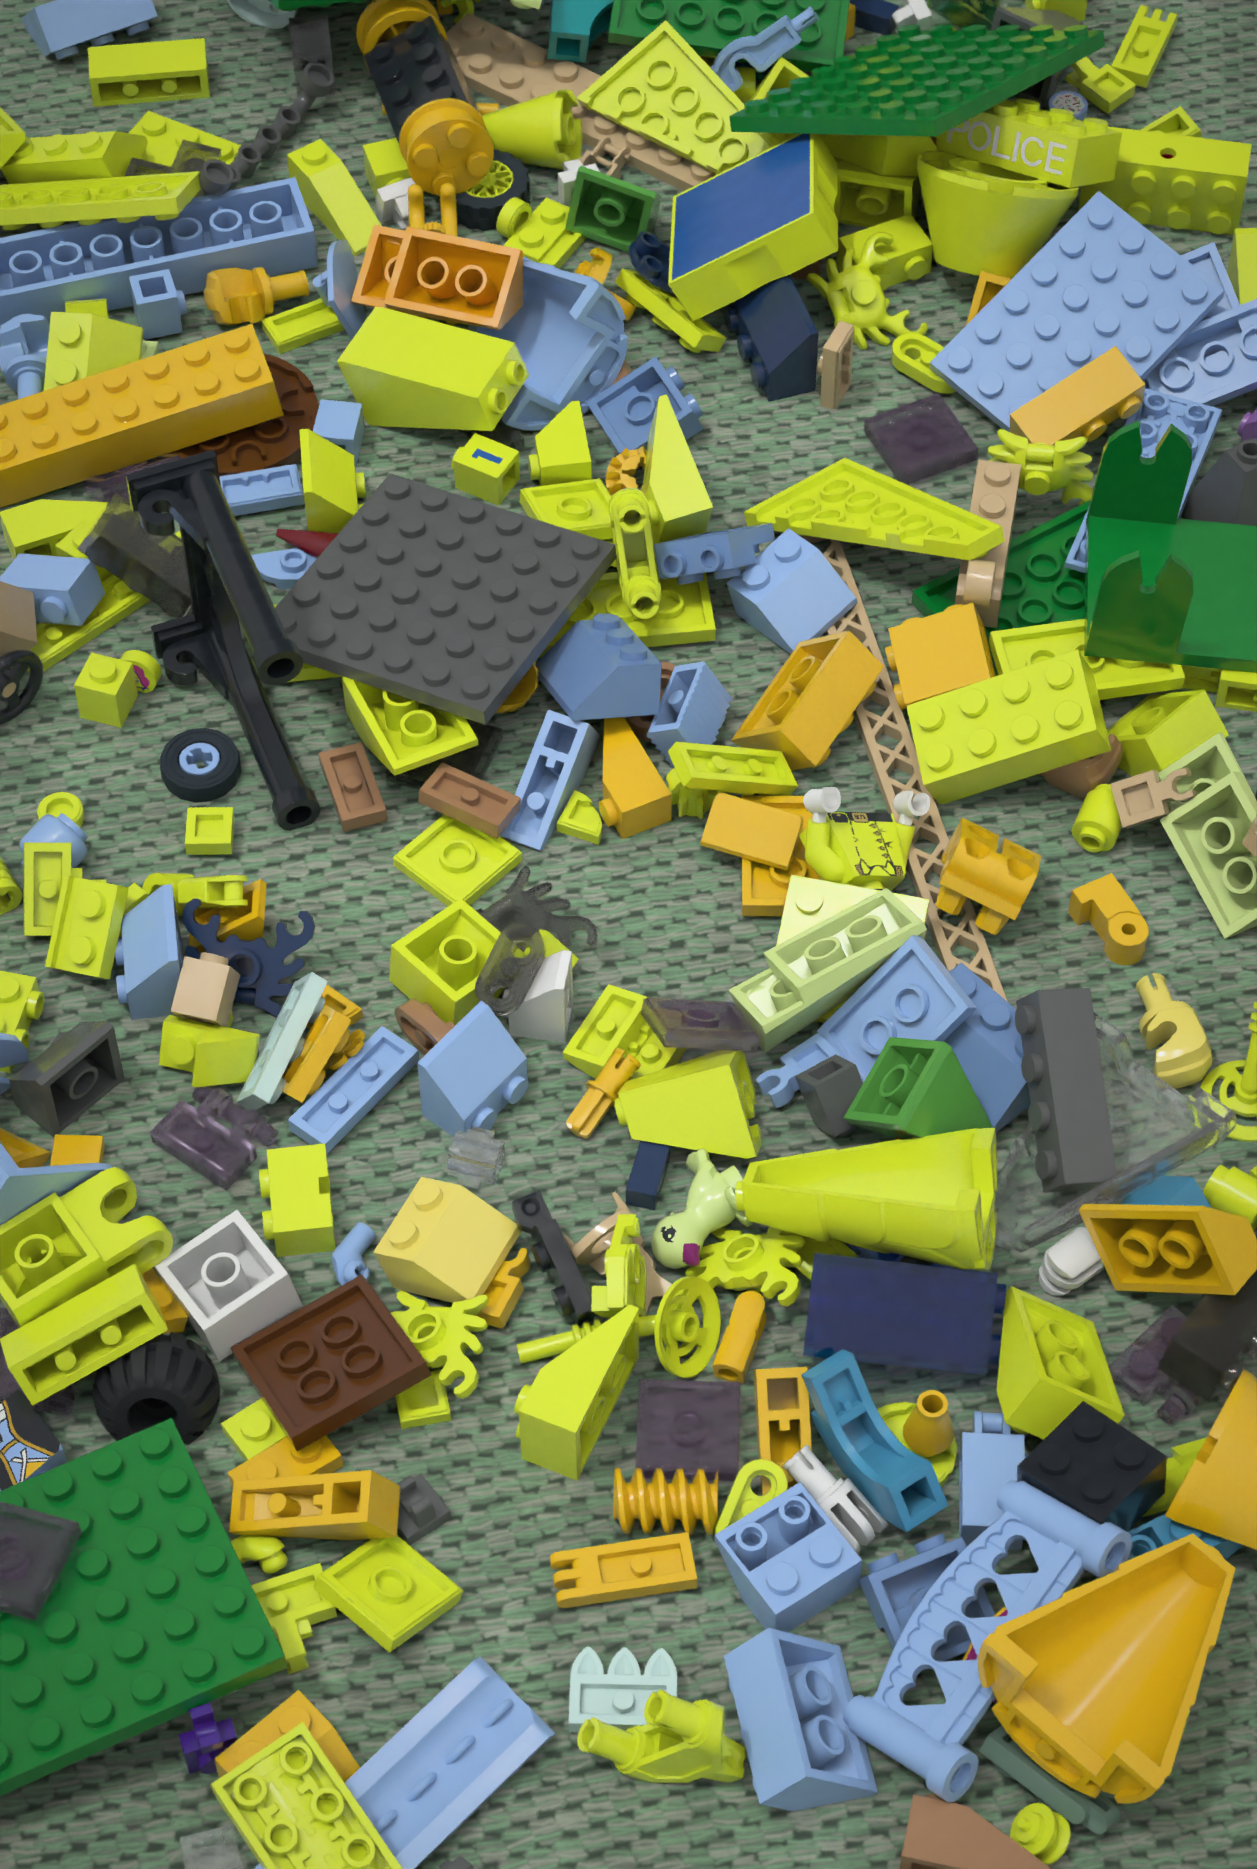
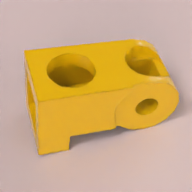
(1112, 917)

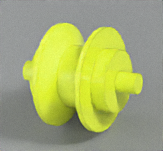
(1041, 1832)

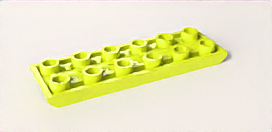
(299, 1810)

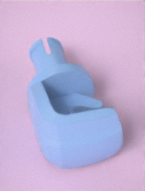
(24, 353)

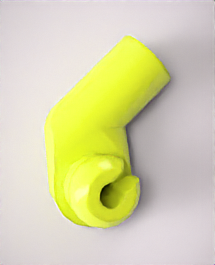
(262, 1549)

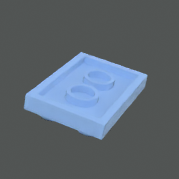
(903, 999)

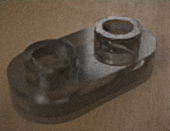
(509, 971)

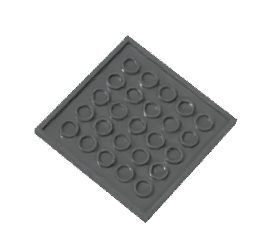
(440, 596)

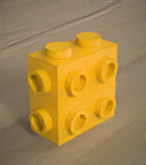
(939, 654)

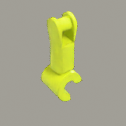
(212, 890)

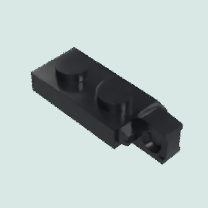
(554, 1256)

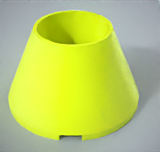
(987, 214)

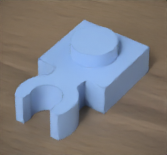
(781, 1082)

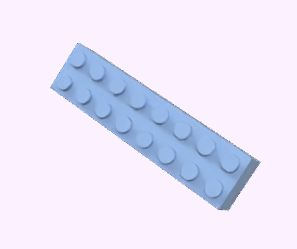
(74, 262)

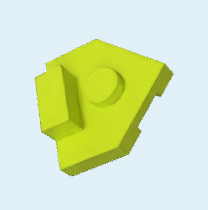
(624, 1272)

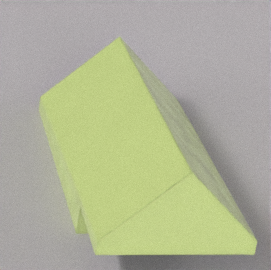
(1211, 833)
(824, 966)

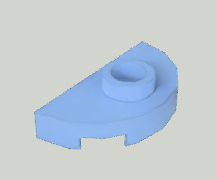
(283, 566)

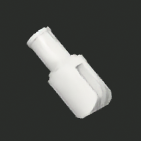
(1069, 1263)
(837, 1498)

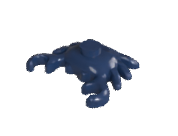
(254, 960)

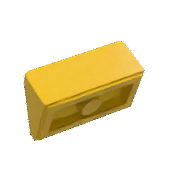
(752, 831)

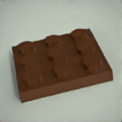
(330, 1362)

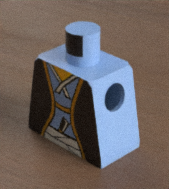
(25, 1442)

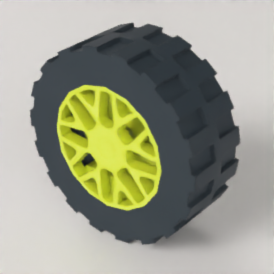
(482, 203)

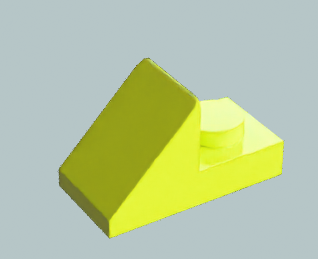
(208, 1050)

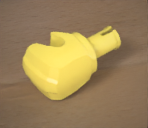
(1187, 1050)

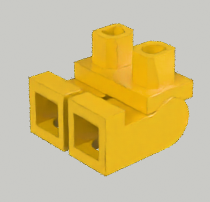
(986, 876)

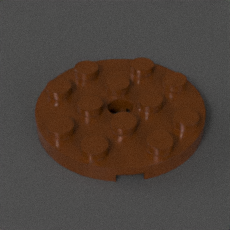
(272, 441)

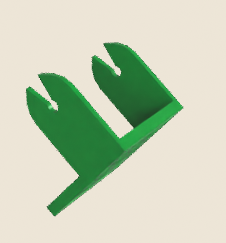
(1160, 581)

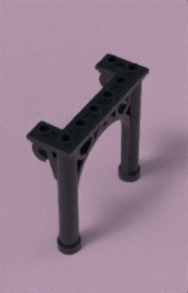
(223, 592)

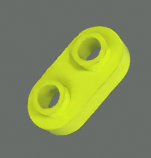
(924, 351)
(741, 1498)

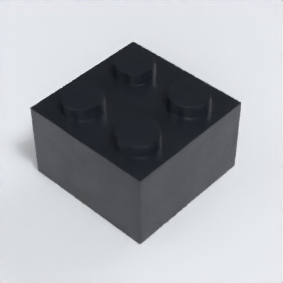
(1097, 1468)

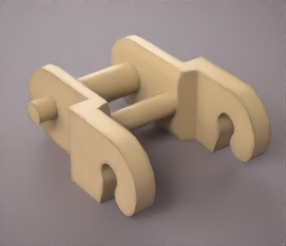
(600, 150)

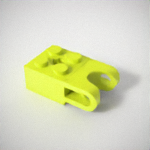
(75, 1244)

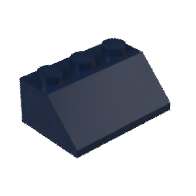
(776, 338)

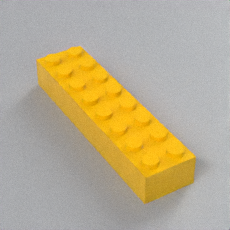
(134, 413)

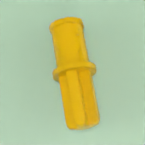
(601, 1093)

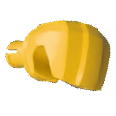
(249, 295)

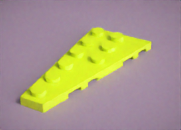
(675, 102)
(876, 510)

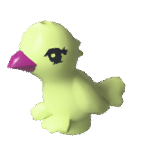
(709, 1207)

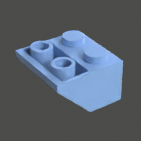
(789, 1560)

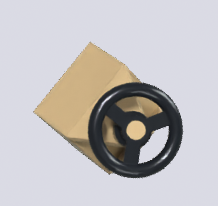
(17, 637)

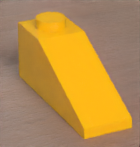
(632, 787)
(781, 1417)
(317, 1506)

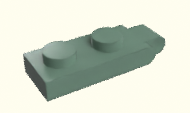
(1010, 1760)

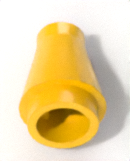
(929, 1425)

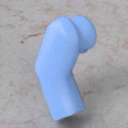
(347, 1257)

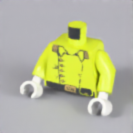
(860, 846)

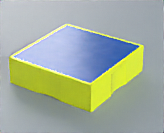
(753, 224)

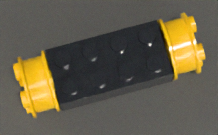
(424, 94)

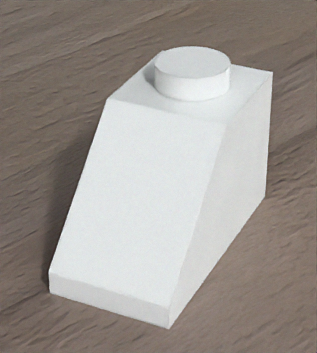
(548, 1003)

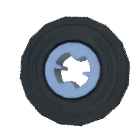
(203, 784)

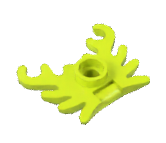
(858, 296)
(1047, 466)
(752, 1263)
(444, 1336)

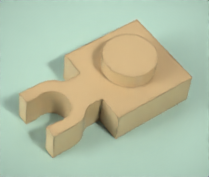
(1146, 796)

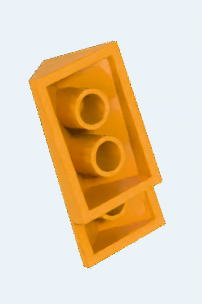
(441, 277)

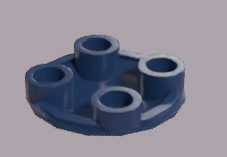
(651, 259)

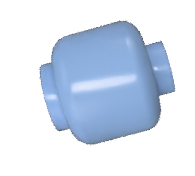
(58, 830)

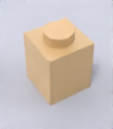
(206, 989)

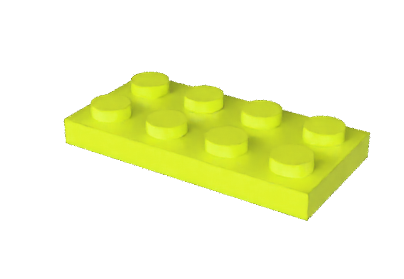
(1113, 677)

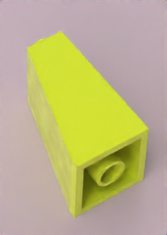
(430, 373)

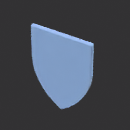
(338, 285)

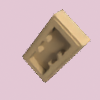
(836, 365)

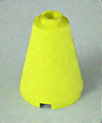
(538, 130)

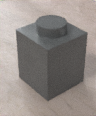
(830, 1092)

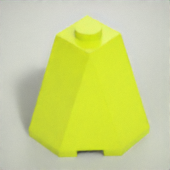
(695, 1105)

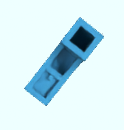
(865, 1449)

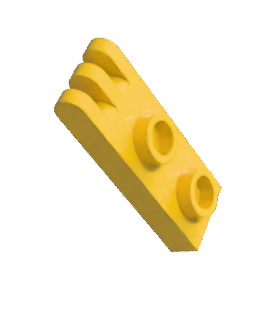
(623, 1570)

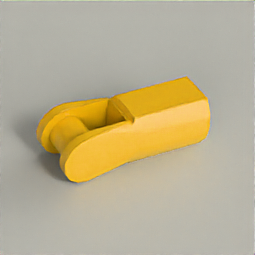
(740, 1338)

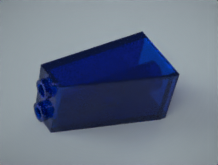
(903, 1313)

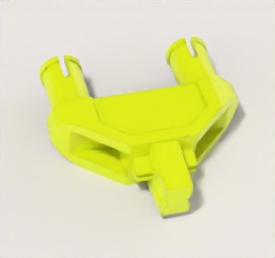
(635, 552)
(674, 1747)

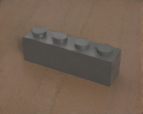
(1065, 1089)

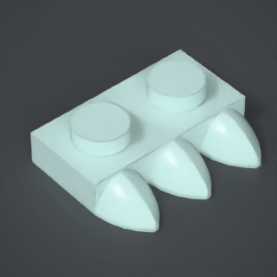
(622, 1692)

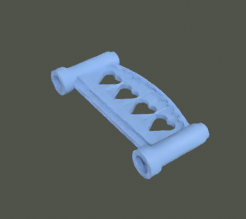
(932, 1736)

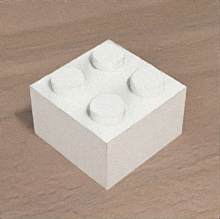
(228, 1284)

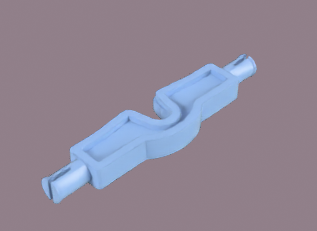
(763, 48)

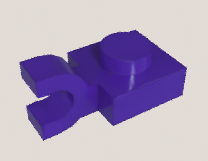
(206, 1740)

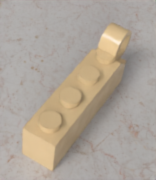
(995, 500)

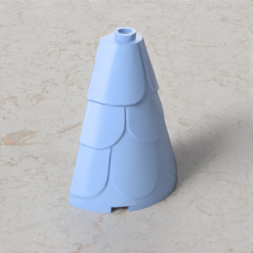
(567, 339)

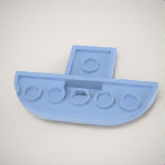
(1221, 350)

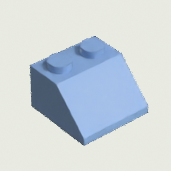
(790, 592)
(150, 956)
(472, 1073)

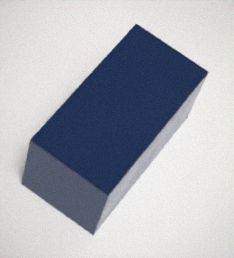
(875, 15)
(647, 1175)

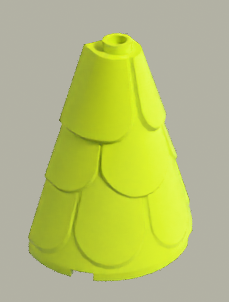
(894, 1196)

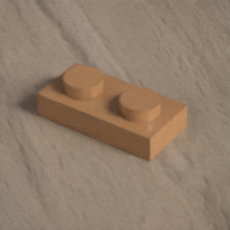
(352, 787)
(469, 800)

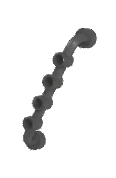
(218, 177)

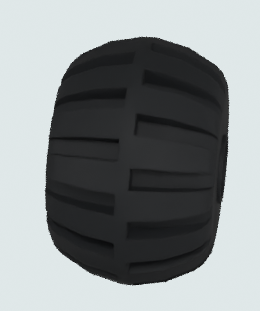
(156, 1384)

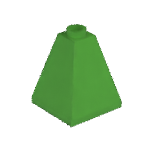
(916, 1092)

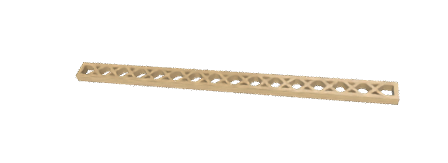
(871, 728)

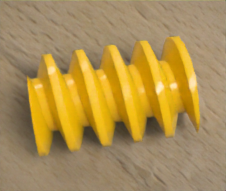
(665, 1501)

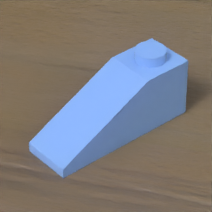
(550, 777)

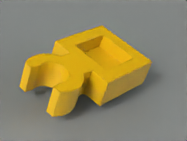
(505, 1290)

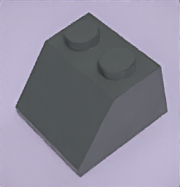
(69, 1076)

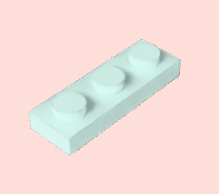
(283, 1042)

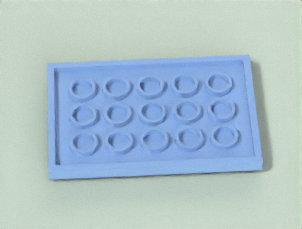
(1081, 295)

